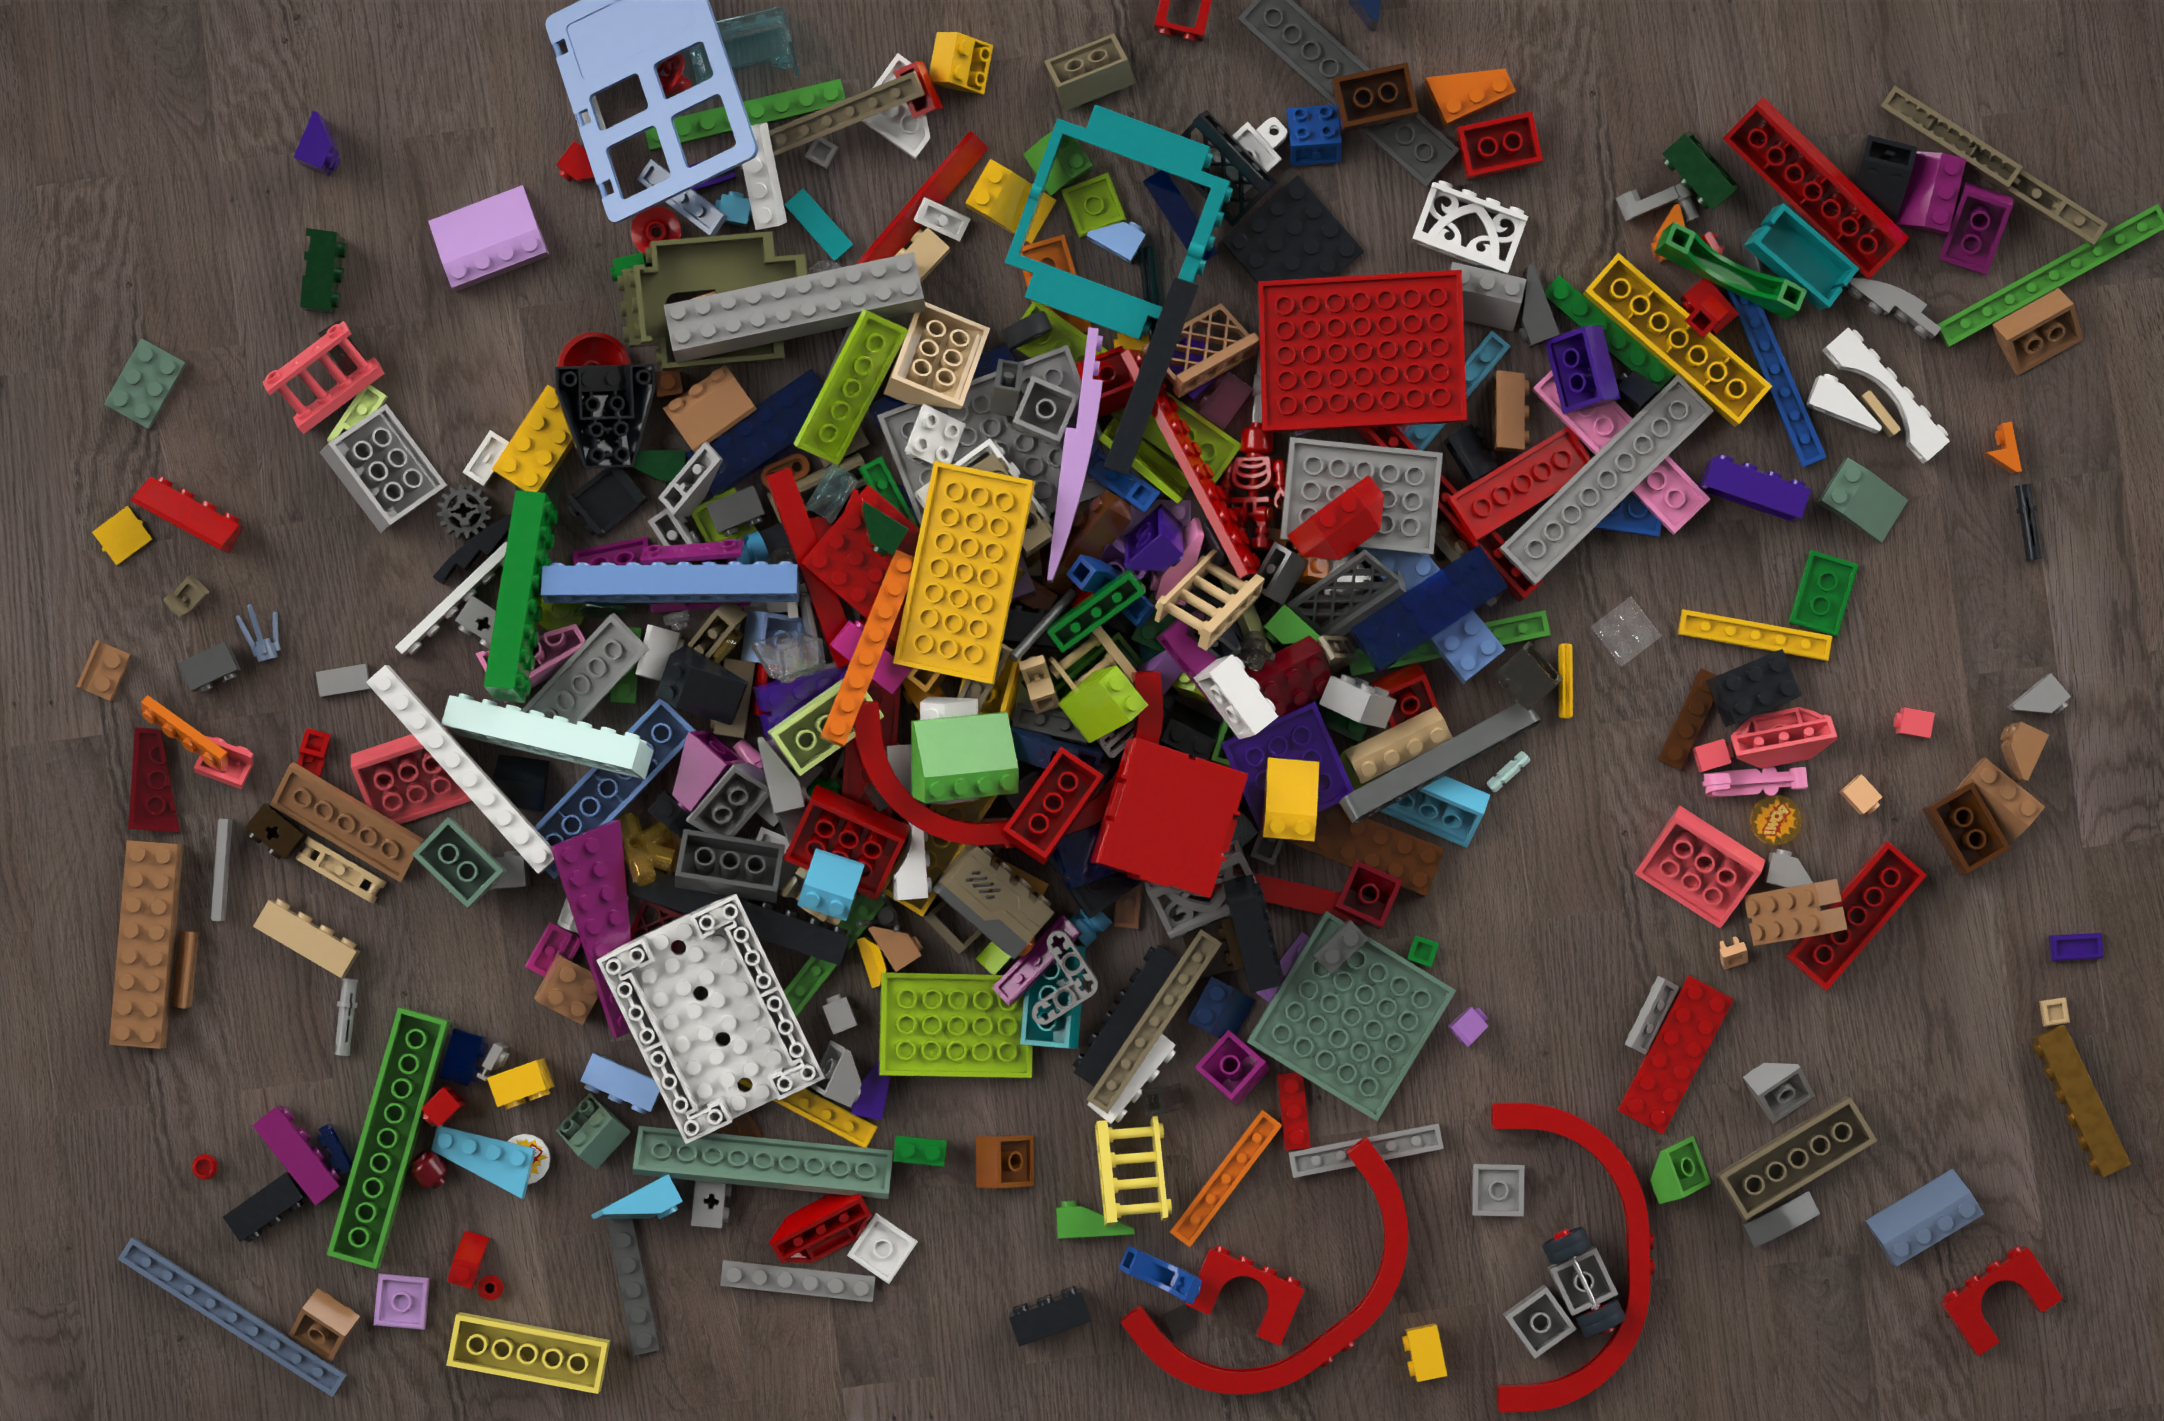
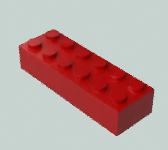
(1867, 905)

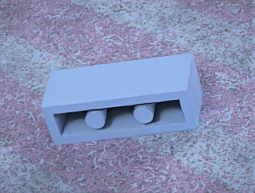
(621, 1083)

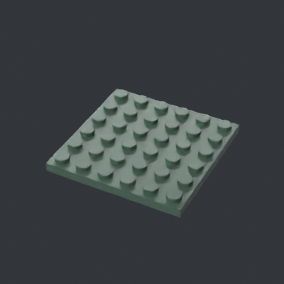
(1354, 1026)

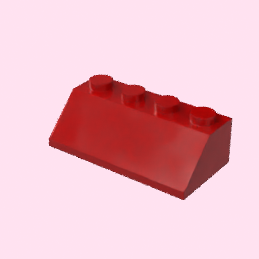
(188, 514)

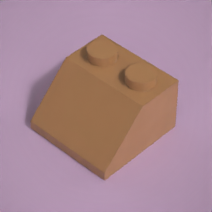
(2021, 749)
(897, 946)
(324, 1325)

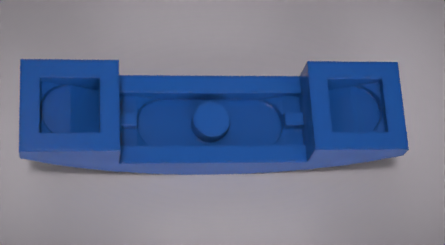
(1129, 488)

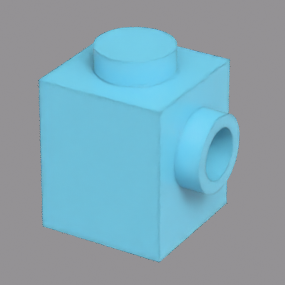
(736, 208)

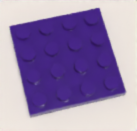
(1292, 736)

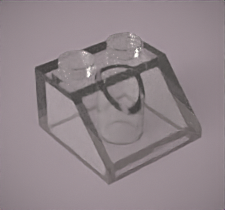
(790, 655)

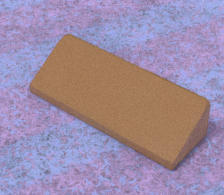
(185, 969)

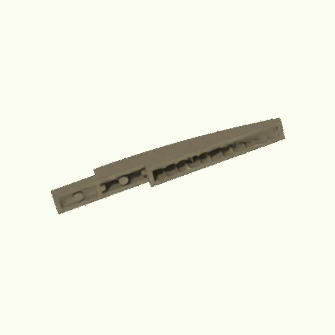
(1994, 166)

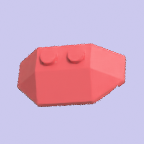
(1783, 737)

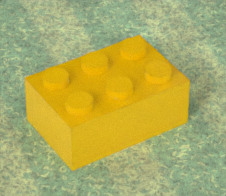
(527, 1080)

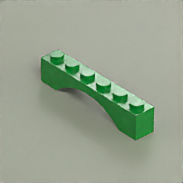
(1692, 253)

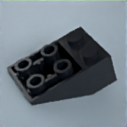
(1885, 172)

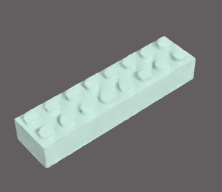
(547, 736)

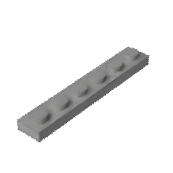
(1388, 1145)
(798, 1280)

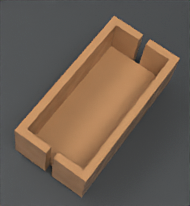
(1794, 912)

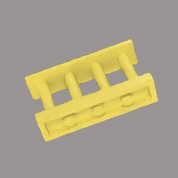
(1110, 1185)

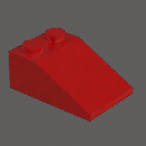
(1410, 690)

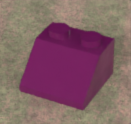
(1232, 1068)

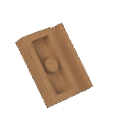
(104, 670)

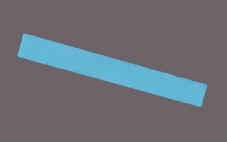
(1477, 368)

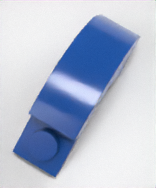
(1093, 574)
(1161, 1274)

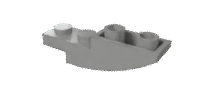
(1884, 297)

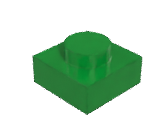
(1422, 951)

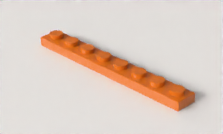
(868, 650)

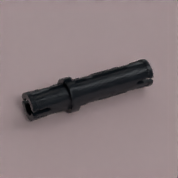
(2028, 521)

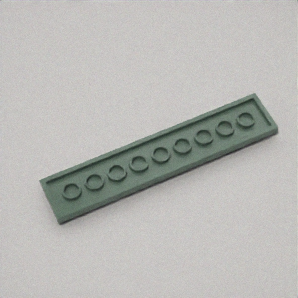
(764, 1162)

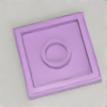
(401, 1301)

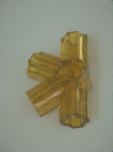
(645, 848)

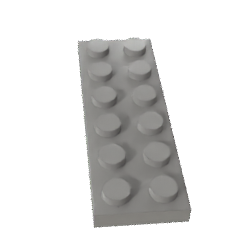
(590, 672)

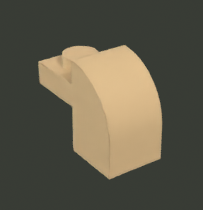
(1039, 684)

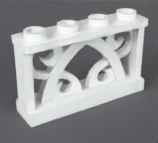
(1435, 238)

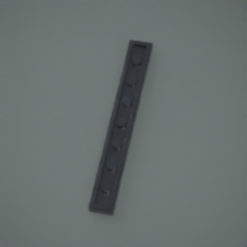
(1151, 376)

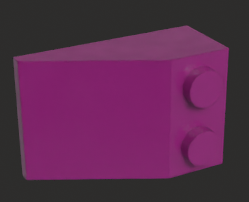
(1976, 228)

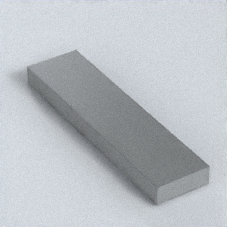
(221, 870)

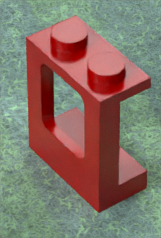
(1189, 34)

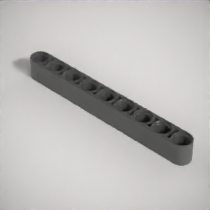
(1438, 762)

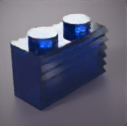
(463, 1057)

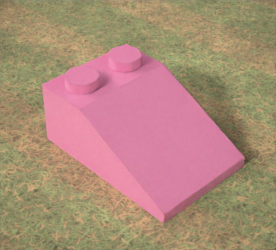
(1164, 581)

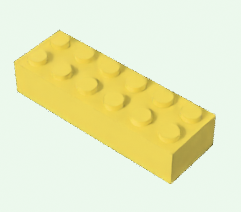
(528, 1352)

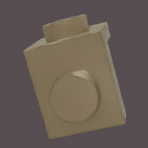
(186, 596)

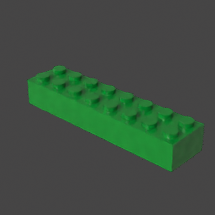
(520, 597)

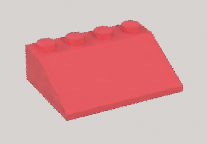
(404, 780)
(1700, 867)

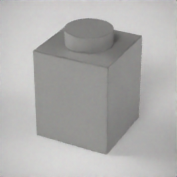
(839, 1013)

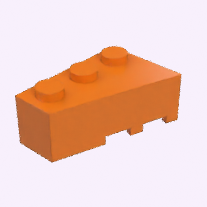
(1467, 93)

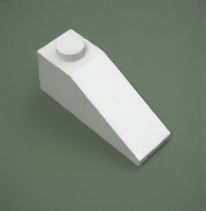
(1838, 402)

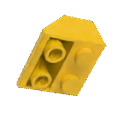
(960, 62)

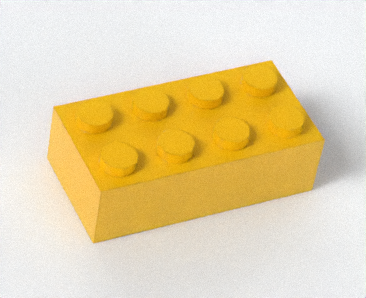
(536, 446)

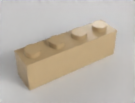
(928, 251)
(1398, 745)
(307, 938)

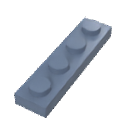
(688, 203)

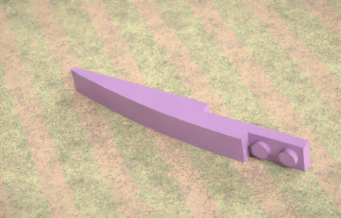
(1076, 453)

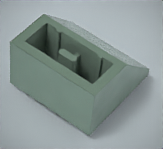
(592, 1131)

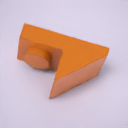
(2008, 456)

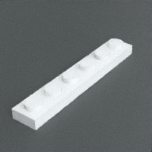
(448, 607)

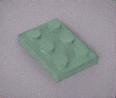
(145, 383)

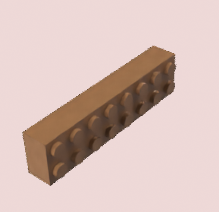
(146, 944)

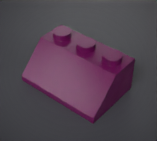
(1932, 193)
(617, 553)

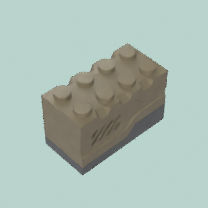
(993, 899)

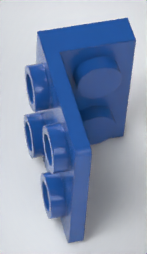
(1314, 135)

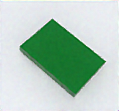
(1823, 593)

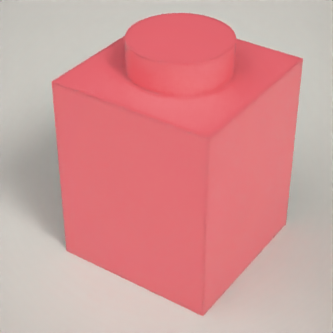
(1914, 723)
(1712, 755)

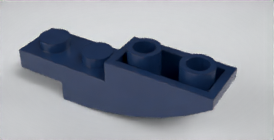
(1040, 749)

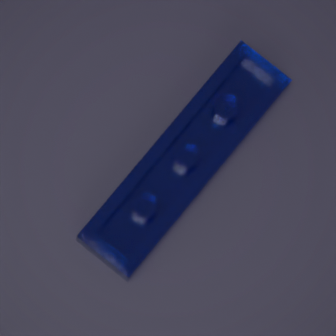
(1175, 209)

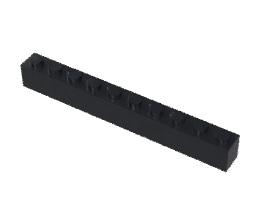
(768, 924)

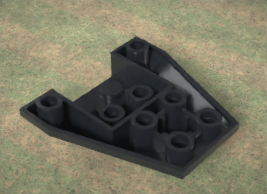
(606, 410)

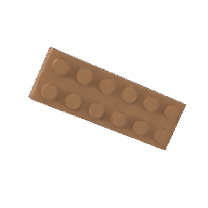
(346, 822)

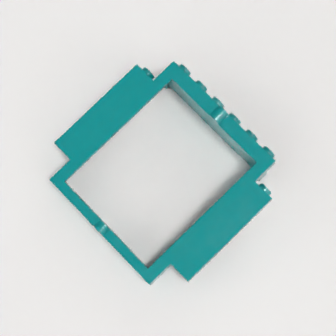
(1148, 146)

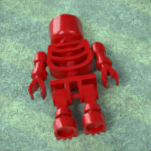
(1272, 472)

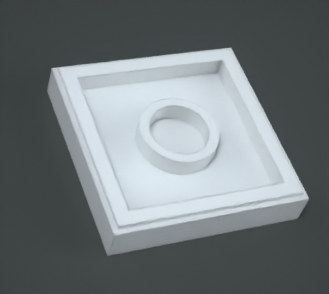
(882, 1248)

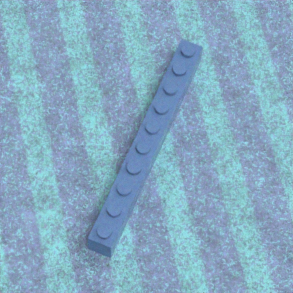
(671, 583)

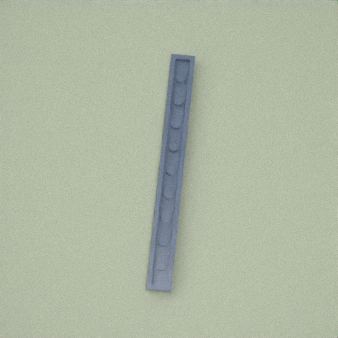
(232, 1316)

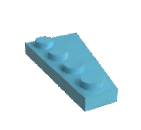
(490, 1158)

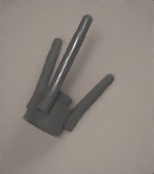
(887, 916)

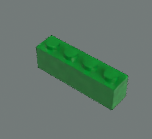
(1096, 609)

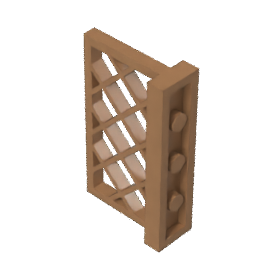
(1217, 362)

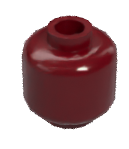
(428, 1170)

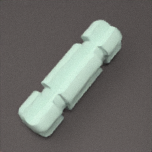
(1508, 771)

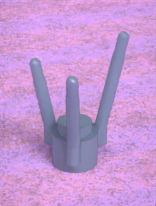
(263, 649)

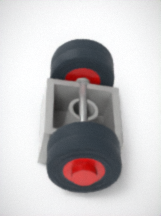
(1583, 1281)

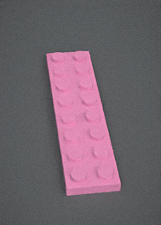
(1665, 491)

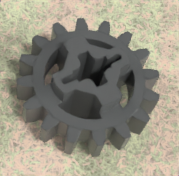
(463, 500)

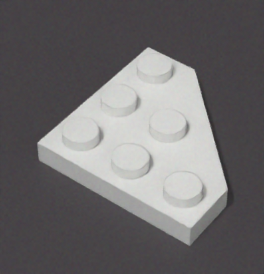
(897, 123)

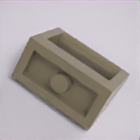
(946, 933)

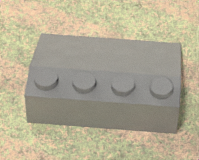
(383, 468)

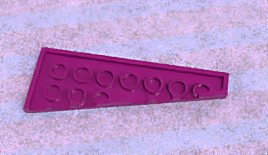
(597, 895)

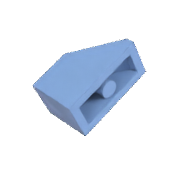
(1119, 239)

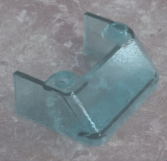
(751, 41)

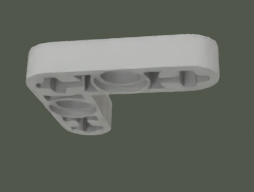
(1072, 987)

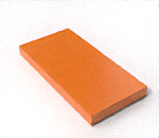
(1055, 254)

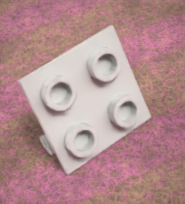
(934, 436)

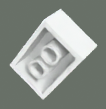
(1236, 696)

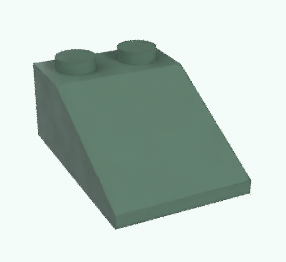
(1862, 500)

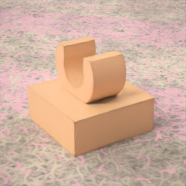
(1733, 955)

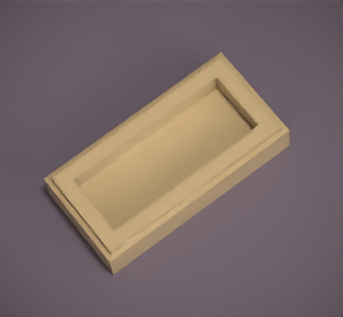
(1880, 414)

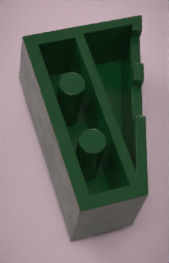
(323, 271)

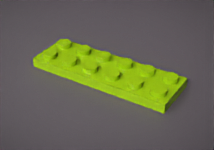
(851, 387)

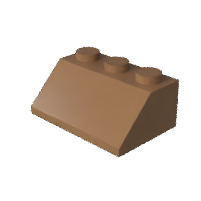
(2038, 331)
(709, 408)
(1509, 412)
(2005, 799)

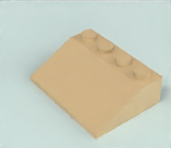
(937, 359)

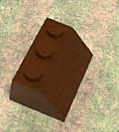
(1966, 829)

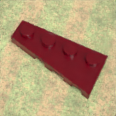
(151, 789)

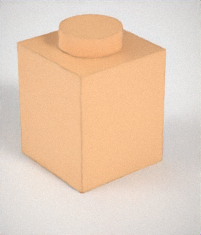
(1861, 795)

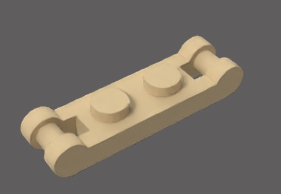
(340, 870)

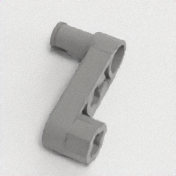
(1634, 207)

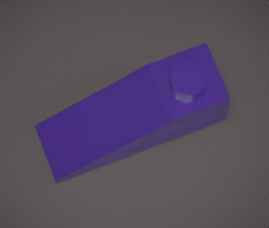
(872, 1095)

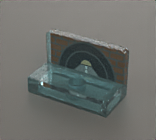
(832, 492)

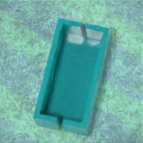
(1801, 256)

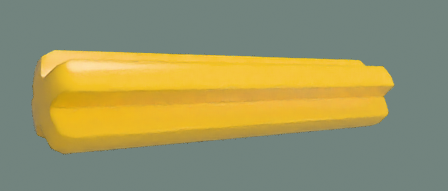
(1565, 687)

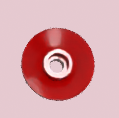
(651, 219)

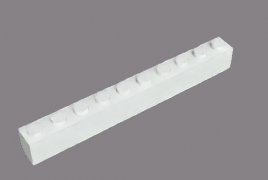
(462, 768)

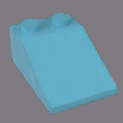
(651, 1200)

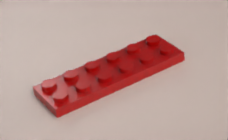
(1519, 484)
(1675, 1054)

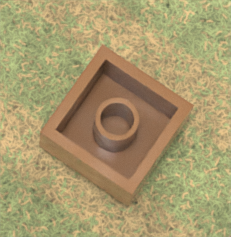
(568, 989)

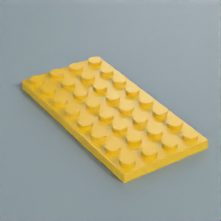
(964, 572)

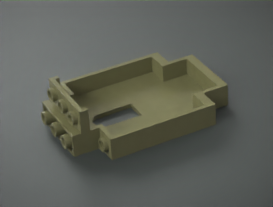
(700, 265)

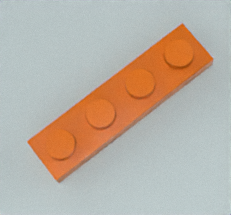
(191, 738)

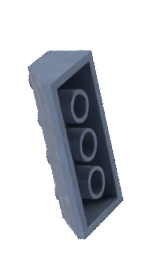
(1924, 1217)

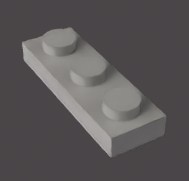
(1651, 1015)

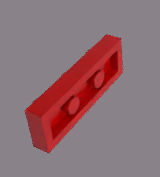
(1293, 1111)

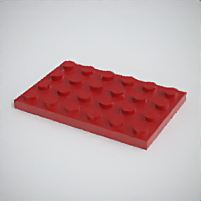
(849, 564)

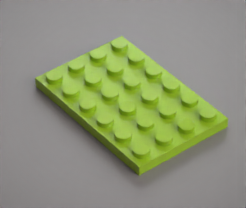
(950, 1027)

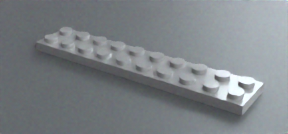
(1606, 480)

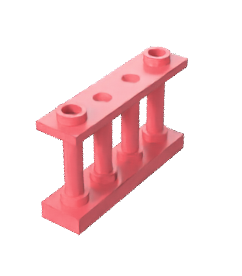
(326, 401)

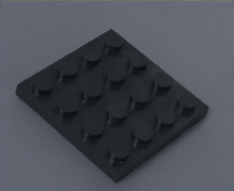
(1292, 238)

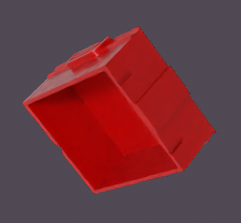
(1169, 818)

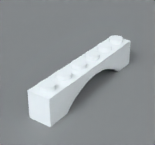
(1921, 433)
(910, 876)

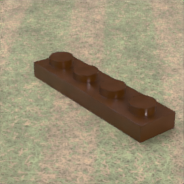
(1688, 722)

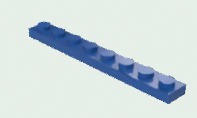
(1776, 372)

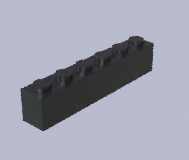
(1126, 1015)

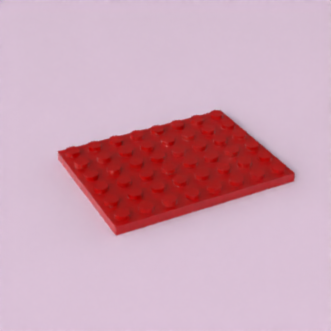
(1362, 351)

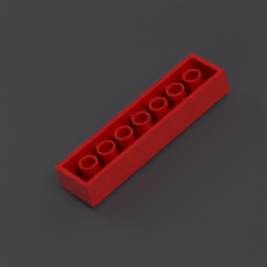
(1815, 187)

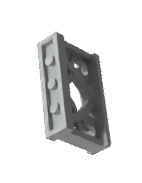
(1198, 912)

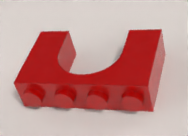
(1282, 1293)
(1964, 1305)

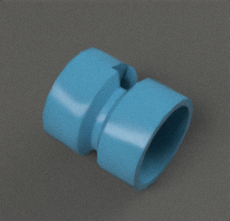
(754, 549)
(1090, 927)

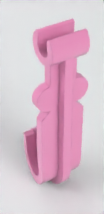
(1753, 781)

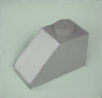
(2042, 698)
(1785, 870)

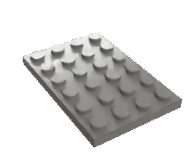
(1407, 478)

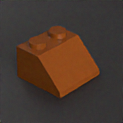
(1004, 1161)

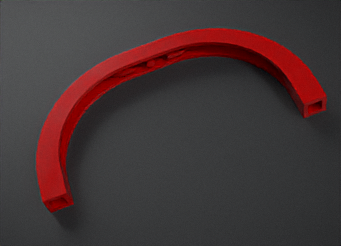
(874, 759)
(1639, 1265)
(1325, 1346)

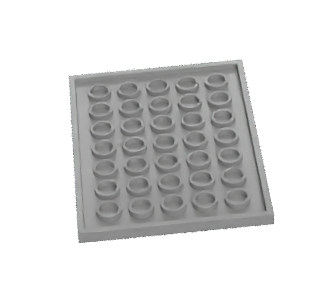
(1032, 456)

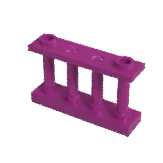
(727, 549)

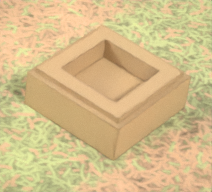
(2054, 1011)

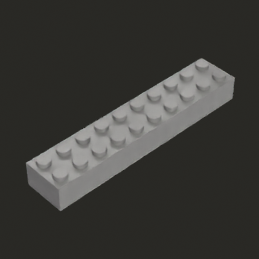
(793, 307)

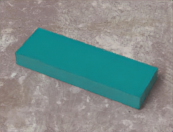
(819, 225)

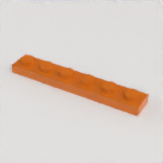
(1225, 1178)

